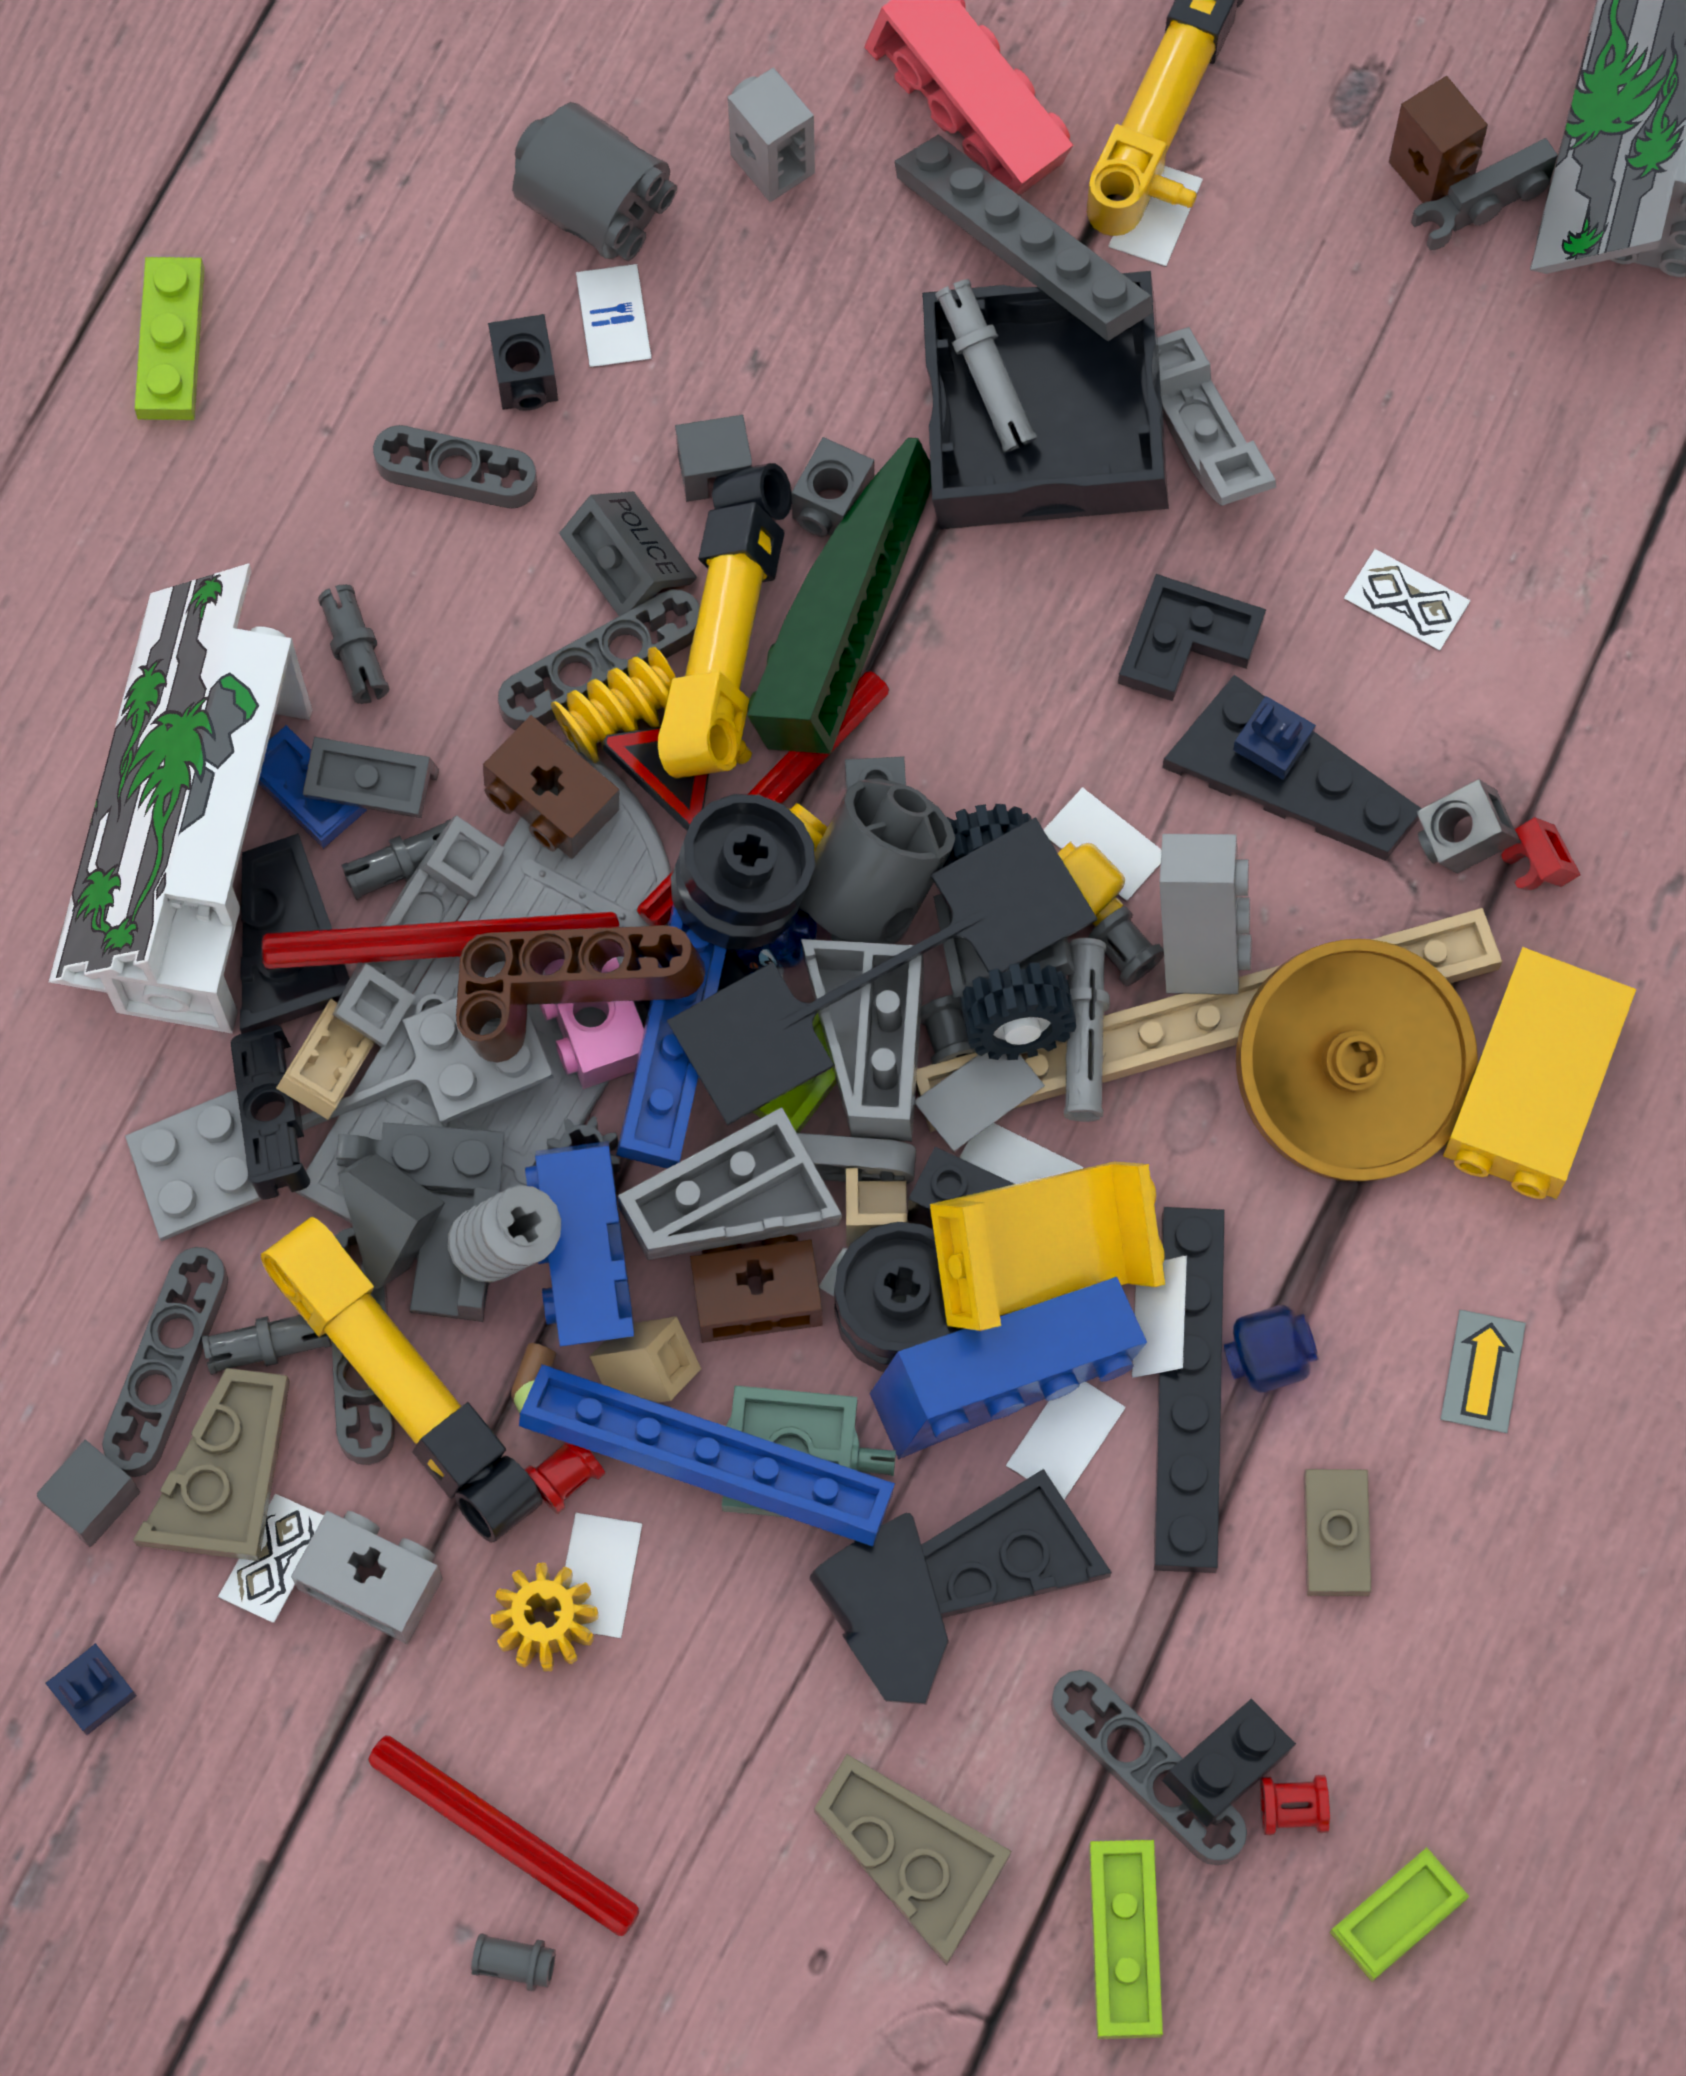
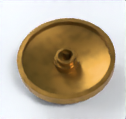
(1355, 1059)

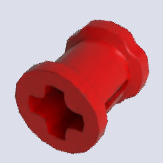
(564, 1474)
(1275, 1794)

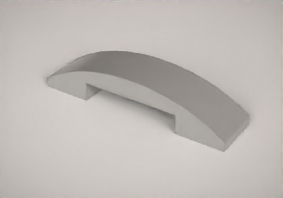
(1203, 425)
(435, 893)

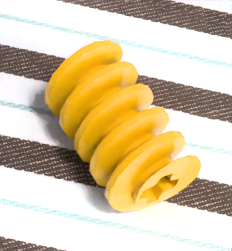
(617, 706)

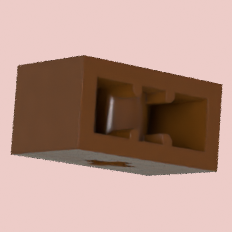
(1437, 140)
(540, 759)
(788, 1296)

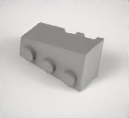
(1204, 913)
(731, 1194)

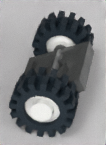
(1030, 1001)

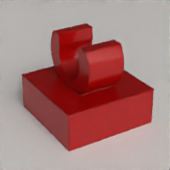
(1547, 855)

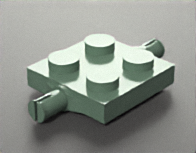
(808, 1423)

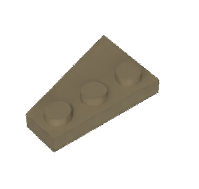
(225, 1477)
(913, 1851)

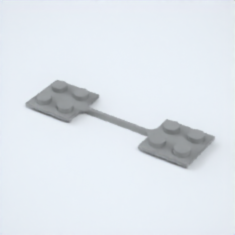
(197, 1159)

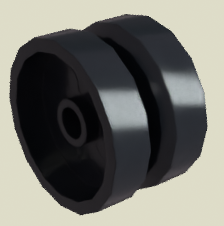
(742, 871)
(874, 1270)

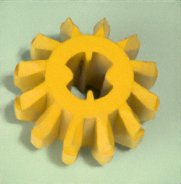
(537, 1637)

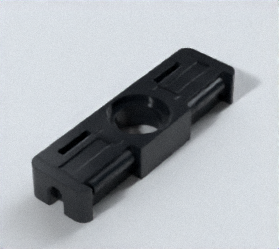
(271, 1144)

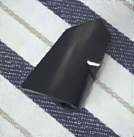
(888, 1610)

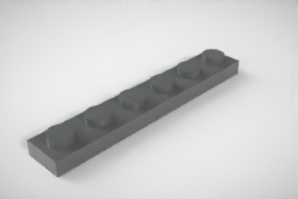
(1024, 237)

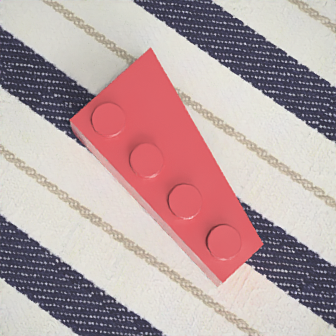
(971, 88)

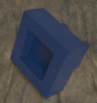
(1274, 737)
(91, 1689)

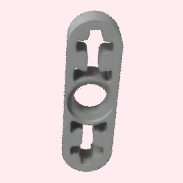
(873, 1157)

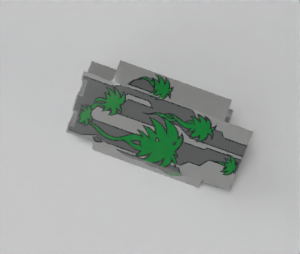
(1623, 146)

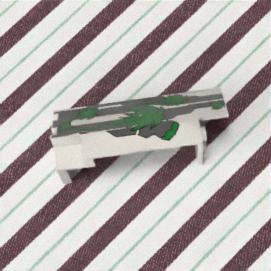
(174, 807)

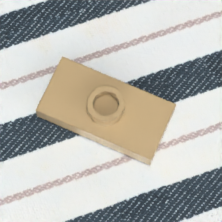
(325, 1063)

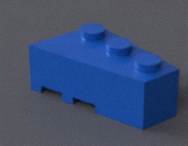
(588, 1263)

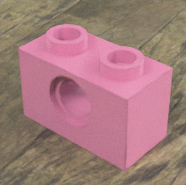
(597, 1051)

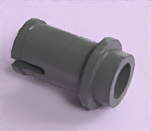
(514, 1961)

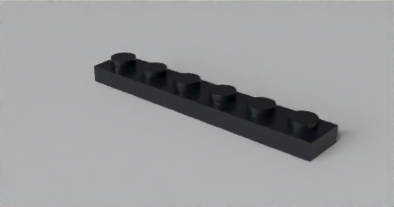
(1192, 1401)

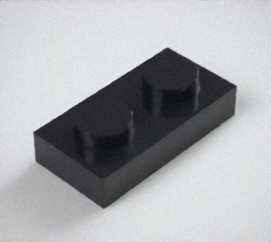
(1228, 1762)

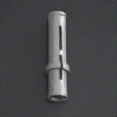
(985, 364)
(1085, 1045)

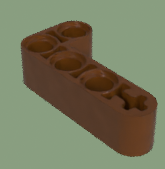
(668, 972)

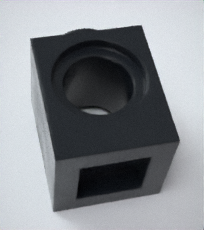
(521, 342)

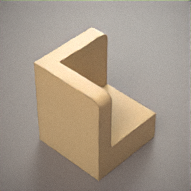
(872, 1204)
(649, 1364)

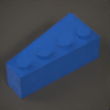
(994, 1372)

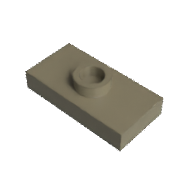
(1337, 1532)

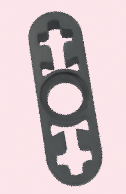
(411, 472)

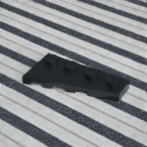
(1320, 788)

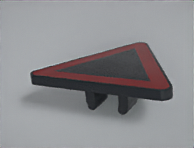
(639, 757)

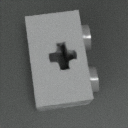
(771, 134)
(387, 1603)

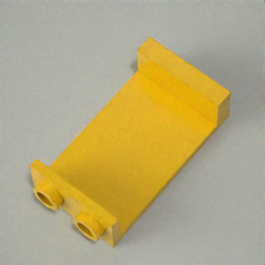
(1539, 1075)
(1045, 1241)

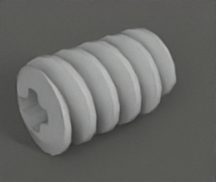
(504, 1234)

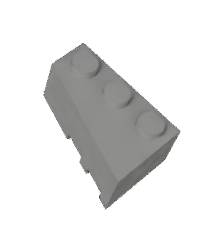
(871, 1033)

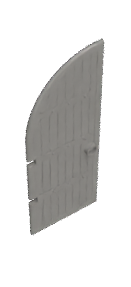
(528, 881)

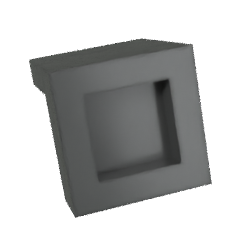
(710, 451)
(88, 1492)

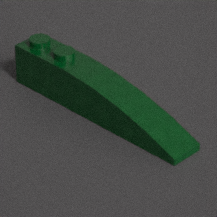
(839, 610)

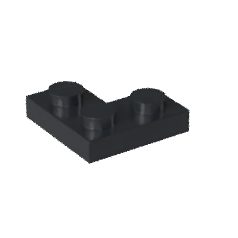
(1185, 620)

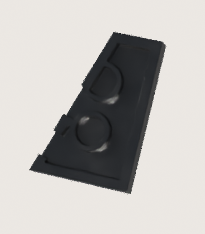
(280, 898)
(1012, 1550)

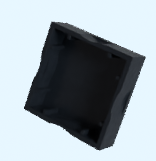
(1084, 397)

